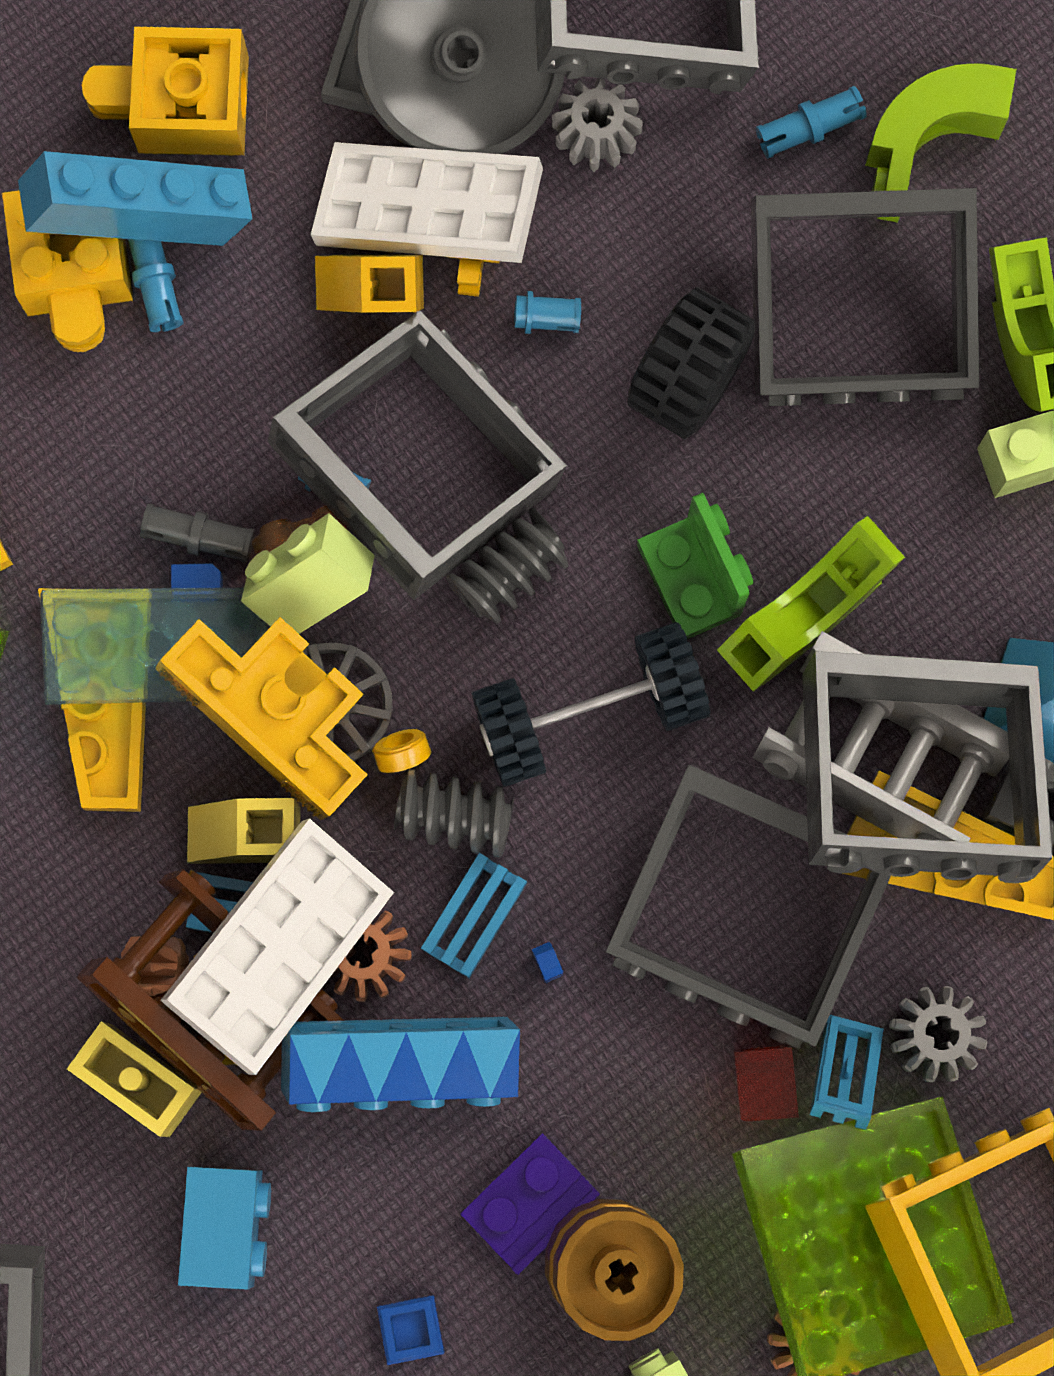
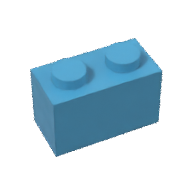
(222, 1228)

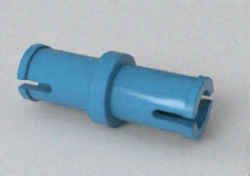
(811, 122)
(155, 279)

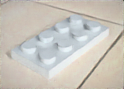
(427, 202)
(277, 947)

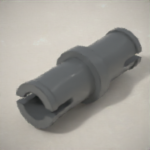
(197, 533)

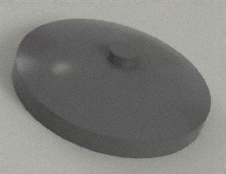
(454, 72)

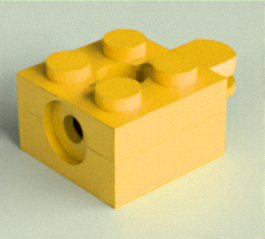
(173, 71)
(66, 277)

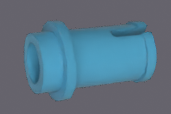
(547, 313)

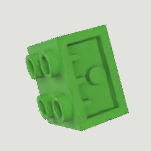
(696, 569)

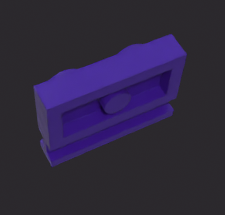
(528, 1202)

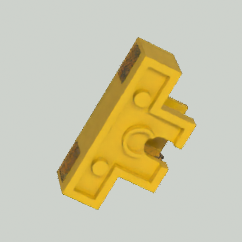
(272, 707)

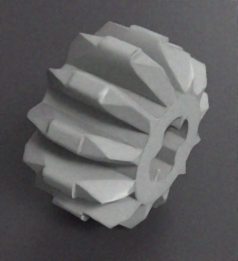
(606, 109)
(922, 1045)

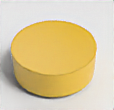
(401, 751)

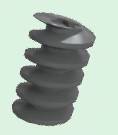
(510, 568)
(453, 813)

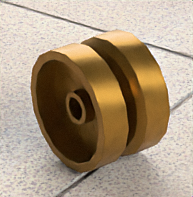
(640, 1291)

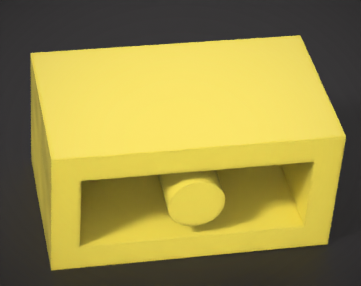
(134, 1079)

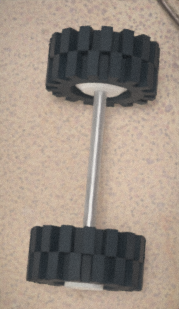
(668, 674)

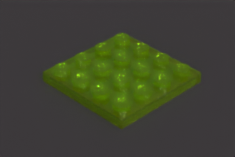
(824, 1253)

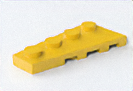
(107, 753)
(1029, 897)

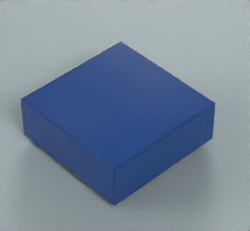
(410, 1329)

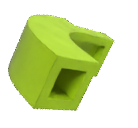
(946, 101)
(1026, 317)
(814, 604)

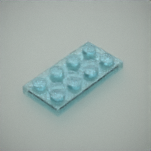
(110, 640)

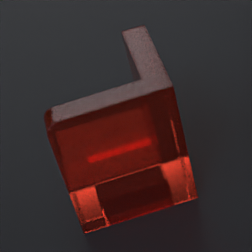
(766, 1083)

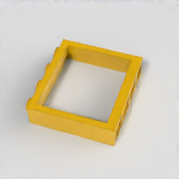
(914, 1268)

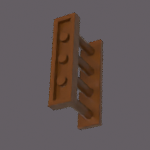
(195, 1058)

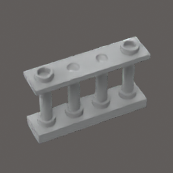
(972, 739)

